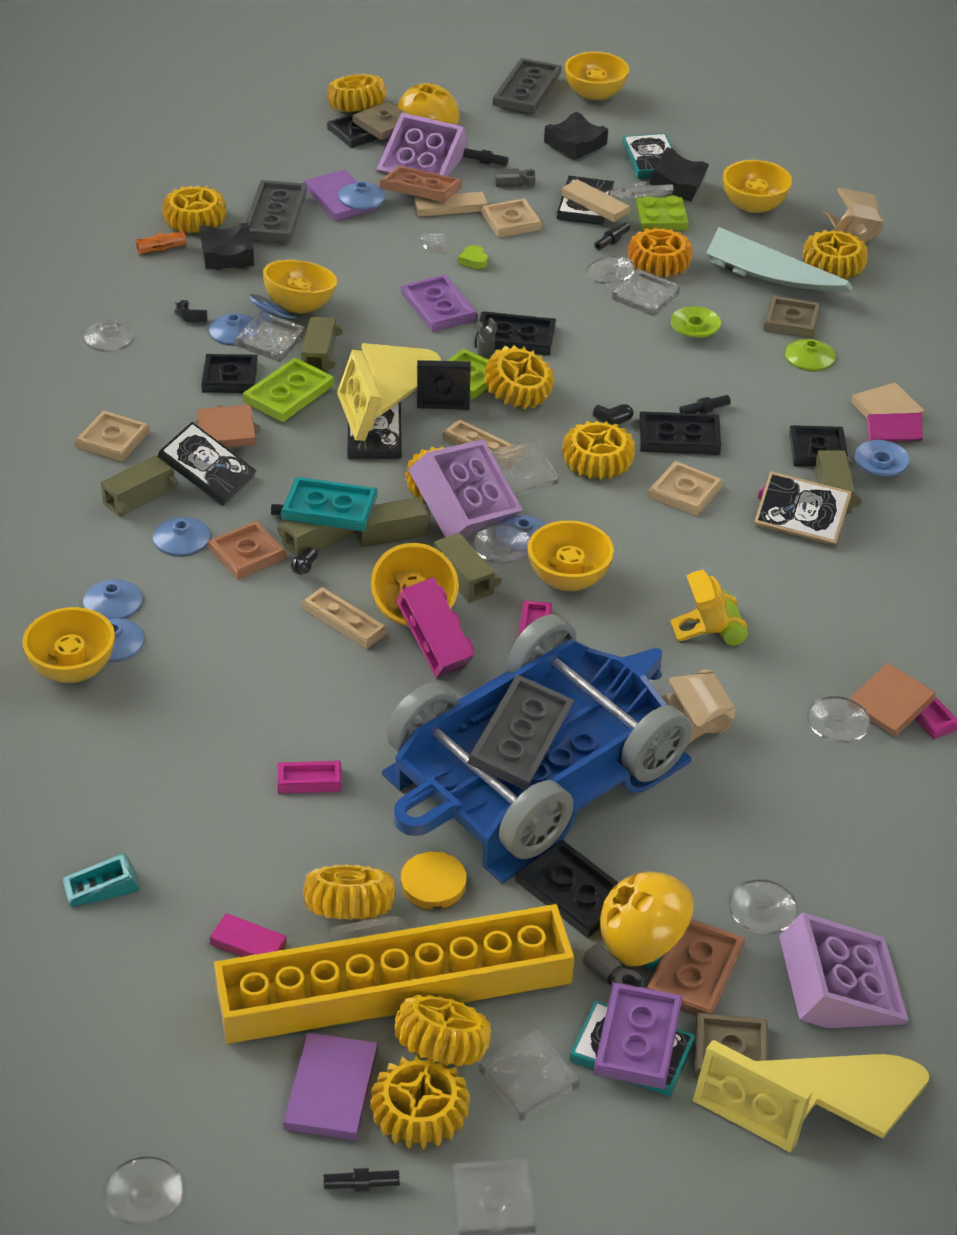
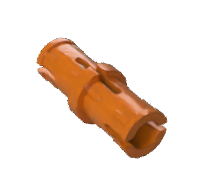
(160, 242)

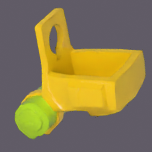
(714, 610)

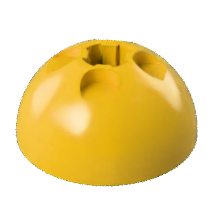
(596, 74)
(430, 102)
(756, 185)
(299, 285)
(570, 554)
(407, 566)
(69, 644)
(645, 917)

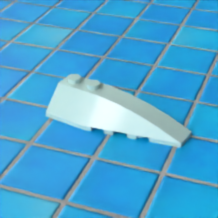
(769, 265)

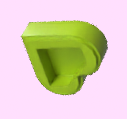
(473, 257)

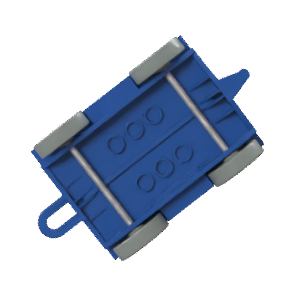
(610, 738)

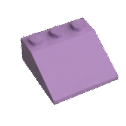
(424, 145)
(464, 488)
(841, 975)

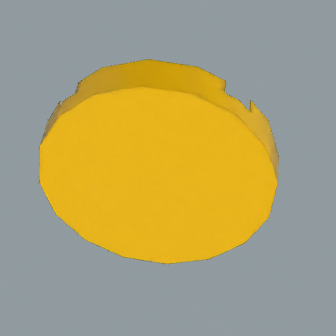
(433, 880)

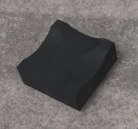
(575, 136)
(680, 172)
(227, 247)

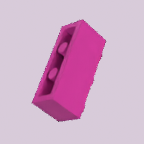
(435, 627)

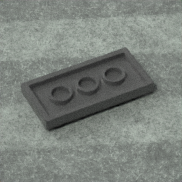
(527, 85)
(276, 210)
(520, 732)

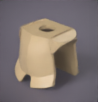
(861, 211)
(702, 701)

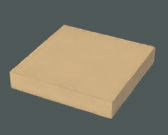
(511, 218)
(885, 400)
(112, 436)
(685, 488)

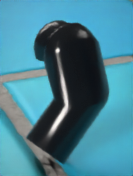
(188, 315)
(614, 415)
(302, 563)

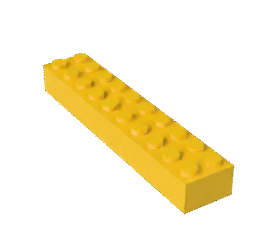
(377, 972)

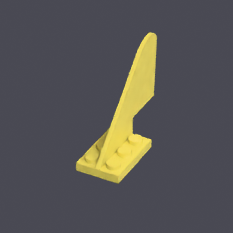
(373, 391)
(779, 1094)

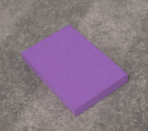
(326, 190)
(439, 303)
(638, 1035)
(331, 1086)

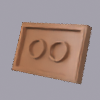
(421, 183)
(698, 967)

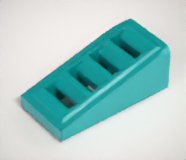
(115, 887)

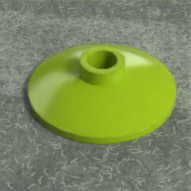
(695, 321)
(810, 355)

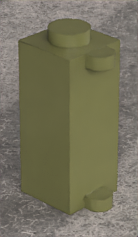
(320, 342)
(834, 470)
(138, 485)
(395, 522)
(299, 536)
(473, 573)

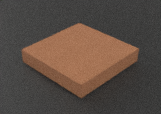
(228, 425)
(247, 549)
(893, 699)

